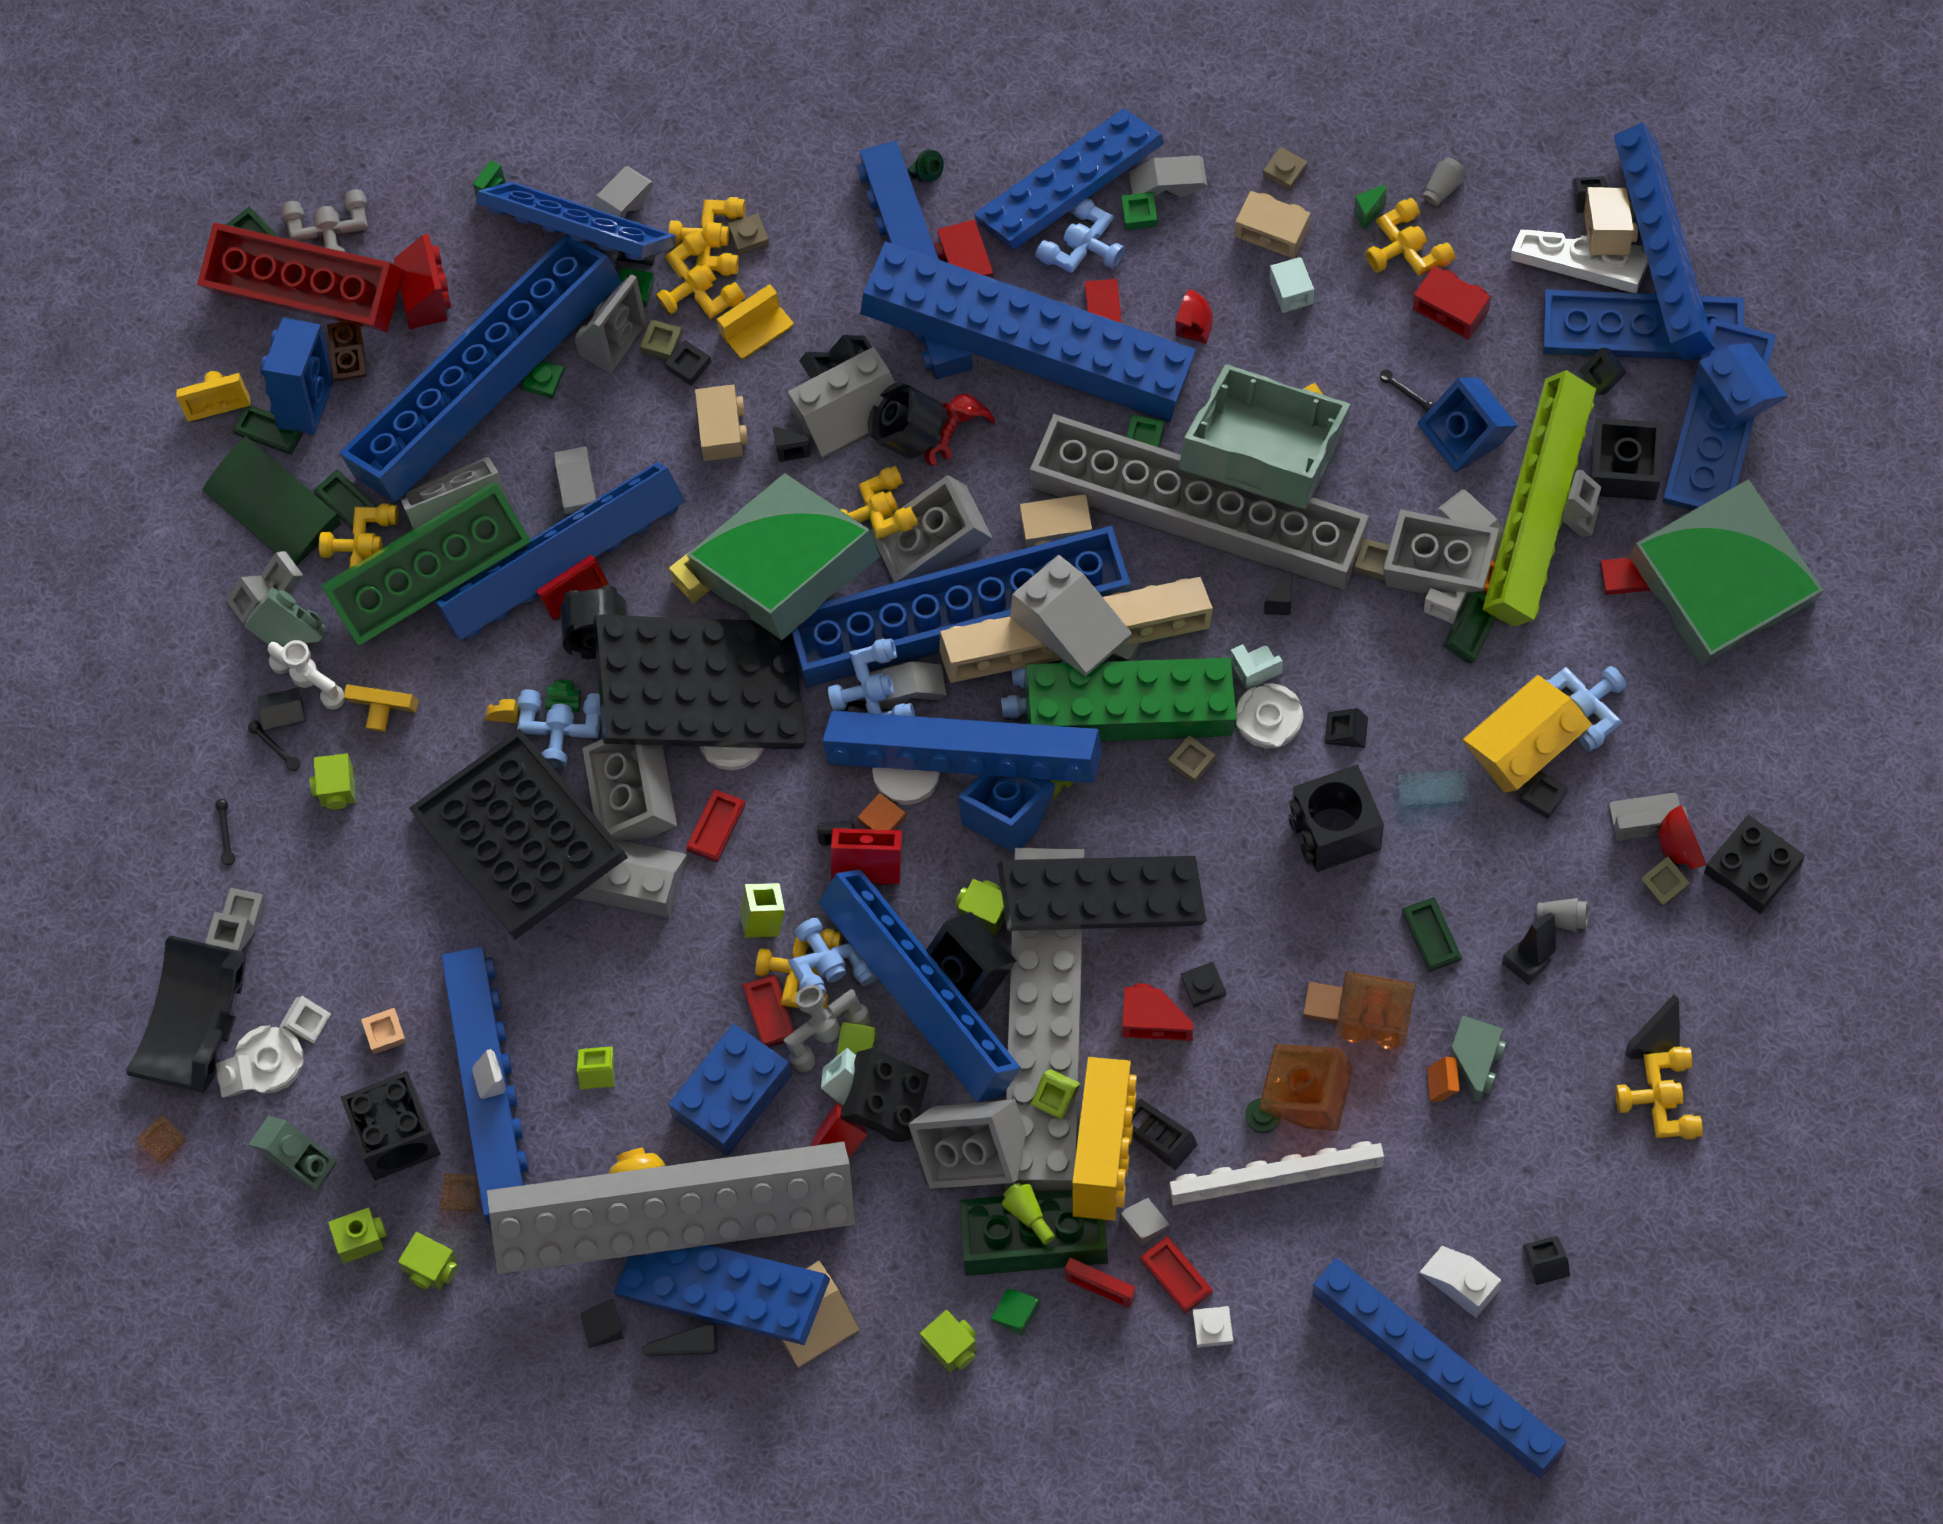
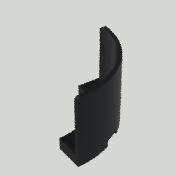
(189, 1014)

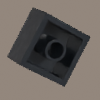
(1627, 458)
(971, 958)

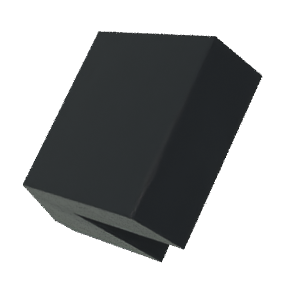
(843, 350)

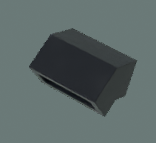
(281, 708)

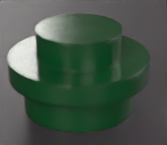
(1260, 1120)

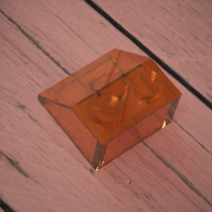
(1375, 1009)
(1307, 1085)

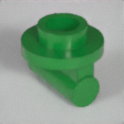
(563, 693)

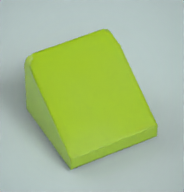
(856, 1037)
(595, 1068)
(1055, 1093)

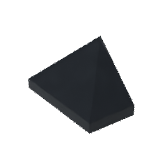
(1659, 1033)

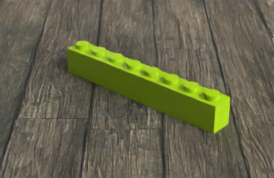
(1539, 499)

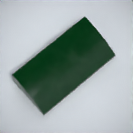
(270, 501)
(1002, 1243)

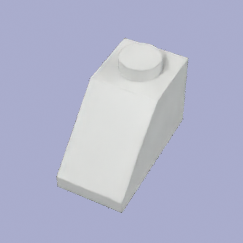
(1462, 1279)

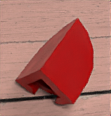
(1194, 318)
(1679, 840)
(839, 1130)

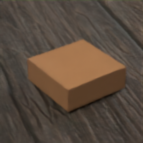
(1322, 1002)

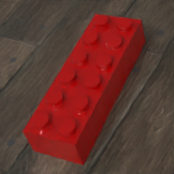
(300, 277)

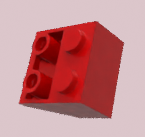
(423, 283)

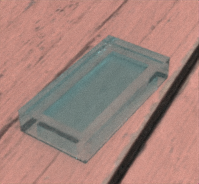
(1433, 789)

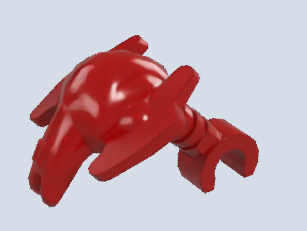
(960, 409)

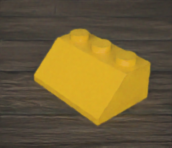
(1526, 733)

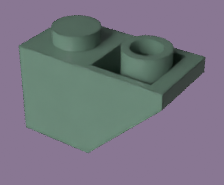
(283, 621)
(1475, 1050)
(292, 1151)

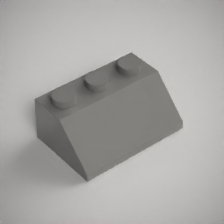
(839, 401)
(445, 491)
(629, 789)
(641, 882)
(970, 1143)

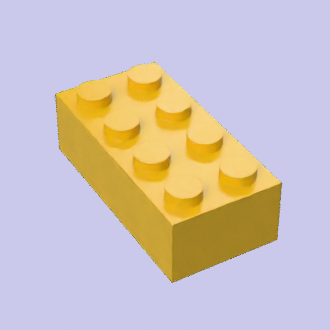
(1104, 1138)

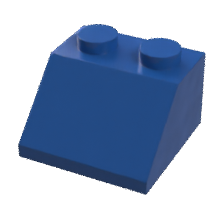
(1738, 383)
(1466, 422)
(1005, 808)

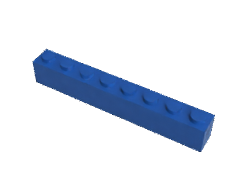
(905, 226)
(1664, 242)
(586, 532)
(962, 746)
(919, 986)
(476, 1030)
(1438, 1368)

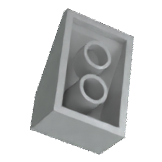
(613, 327)
(946, 532)
(1439, 554)
(1069, 616)

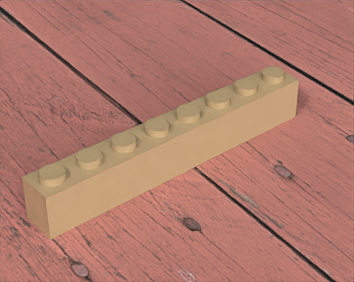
(1006, 646)

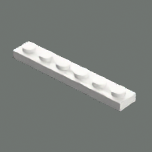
(1289, 1170)

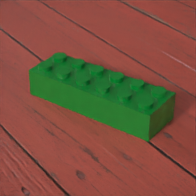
(426, 563)
(1135, 698)

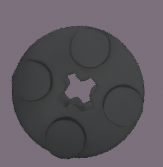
(906, 421)
(578, 614)

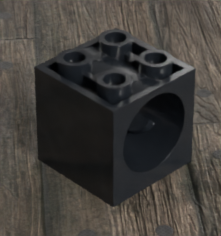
(1342, 791)
(390, 1125)

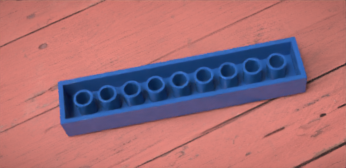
(1027, 331)
(480, 368)
(923, 606)

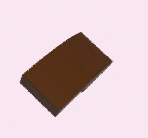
(346, 351)

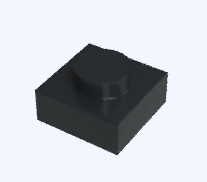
(688, 362)
(1603, 371)
(1543, 794)
(1203, 984)

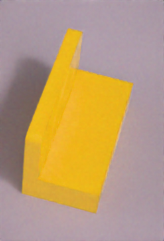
(754, 322)

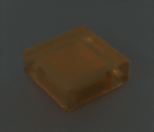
(161, 1139)
(459, 1193)

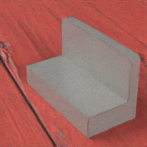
(1641, 815)

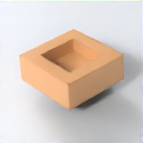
(383, 1031)

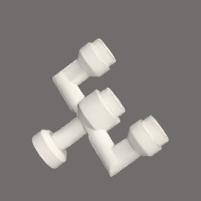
(296, 660)

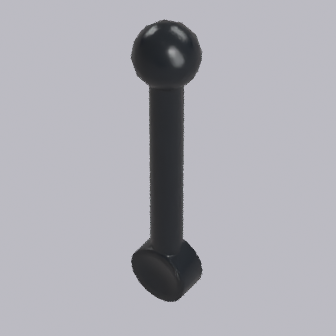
(1387, 377)
(292, 762)
(227, 857)

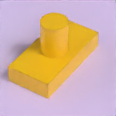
(213, 396)
(380, 704)

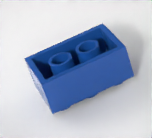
(297, 375)
(730, 1089)

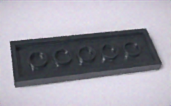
(1101, 893)

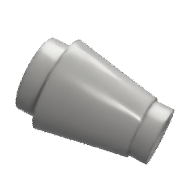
(1444, 180)
(1569, 913)

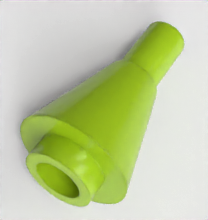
(1023, 1205)

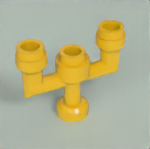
(714, 233)
(1407, 242)
(697, 280)
(883, 505)
(364, 543)
(766, 963)
(1663, 1095)

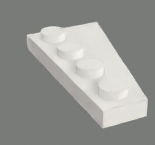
(1573, 259)

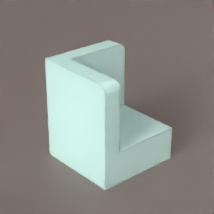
(1291, 284)
(1255, 666)
(839, 1075)

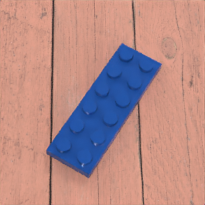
(1068, 178)
(575, 219)
(1619, 321)
(1707, 451)
(727, 1289)

